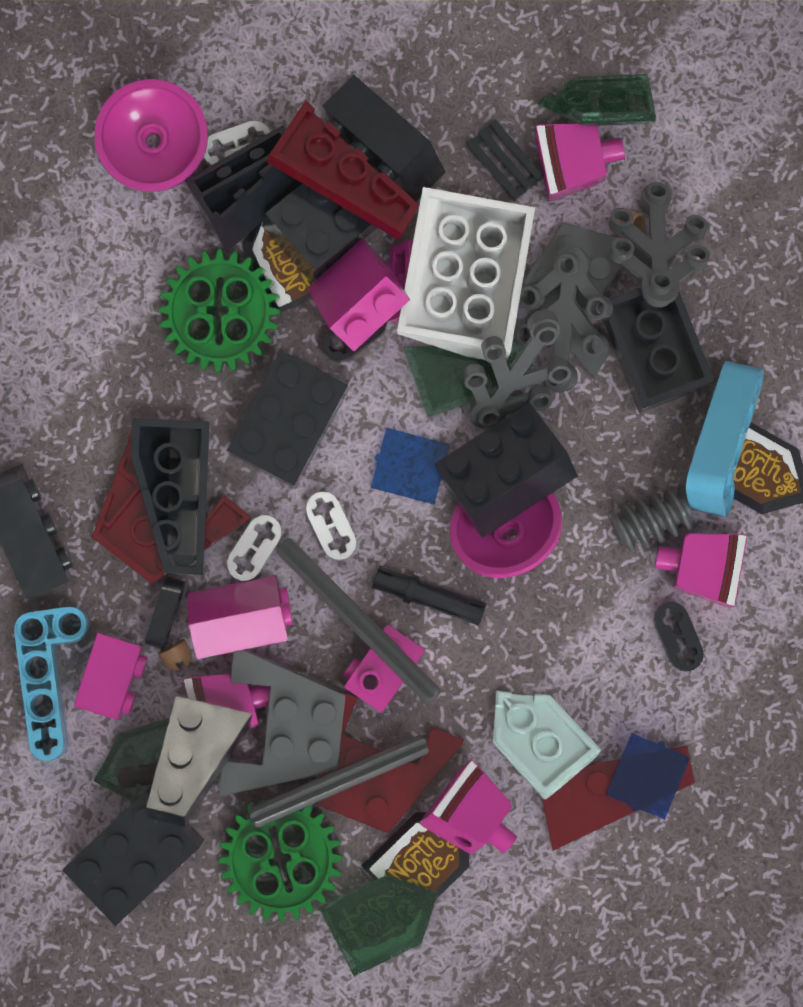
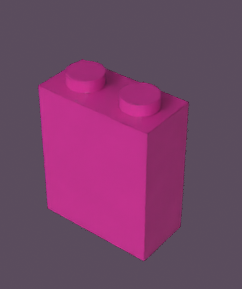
(358, 294)
(238, 616)

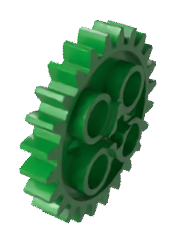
(185, 311)
(246, 868)

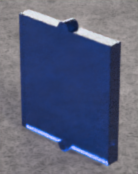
(408, 467)
(647, 776)

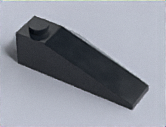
(172, 478)

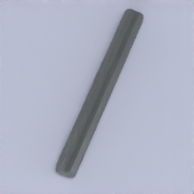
(338, 781)

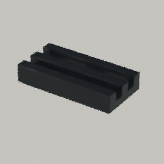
(484, 135)

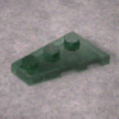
(440, 377)

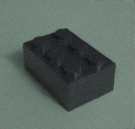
(314, 229)
(656, 349)
(288, 419)
(506, 470)
(130, 859)

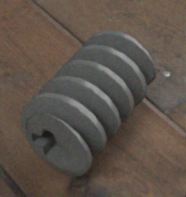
(652, 520)

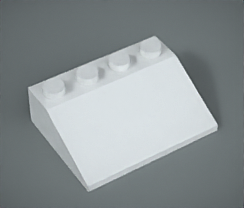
(465, 271)

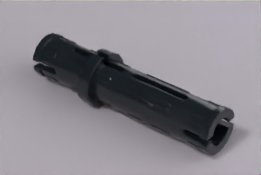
(428, 595)

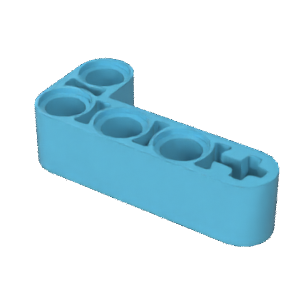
(721, 441)
(49, 684)

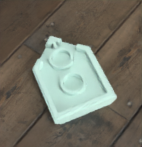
(541, 740)

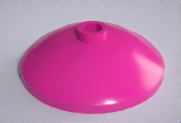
(148, 110)
(493, 555)

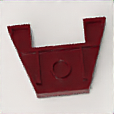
(126, 530)
(388, 796)

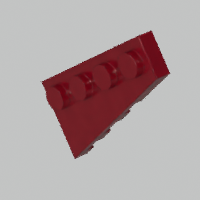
(328, 165)
(583, 803)

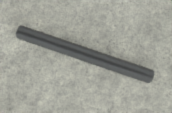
(358, 621)

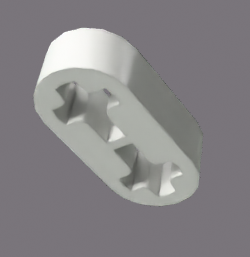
(233, 136)
(339, 521)
(247, 542)

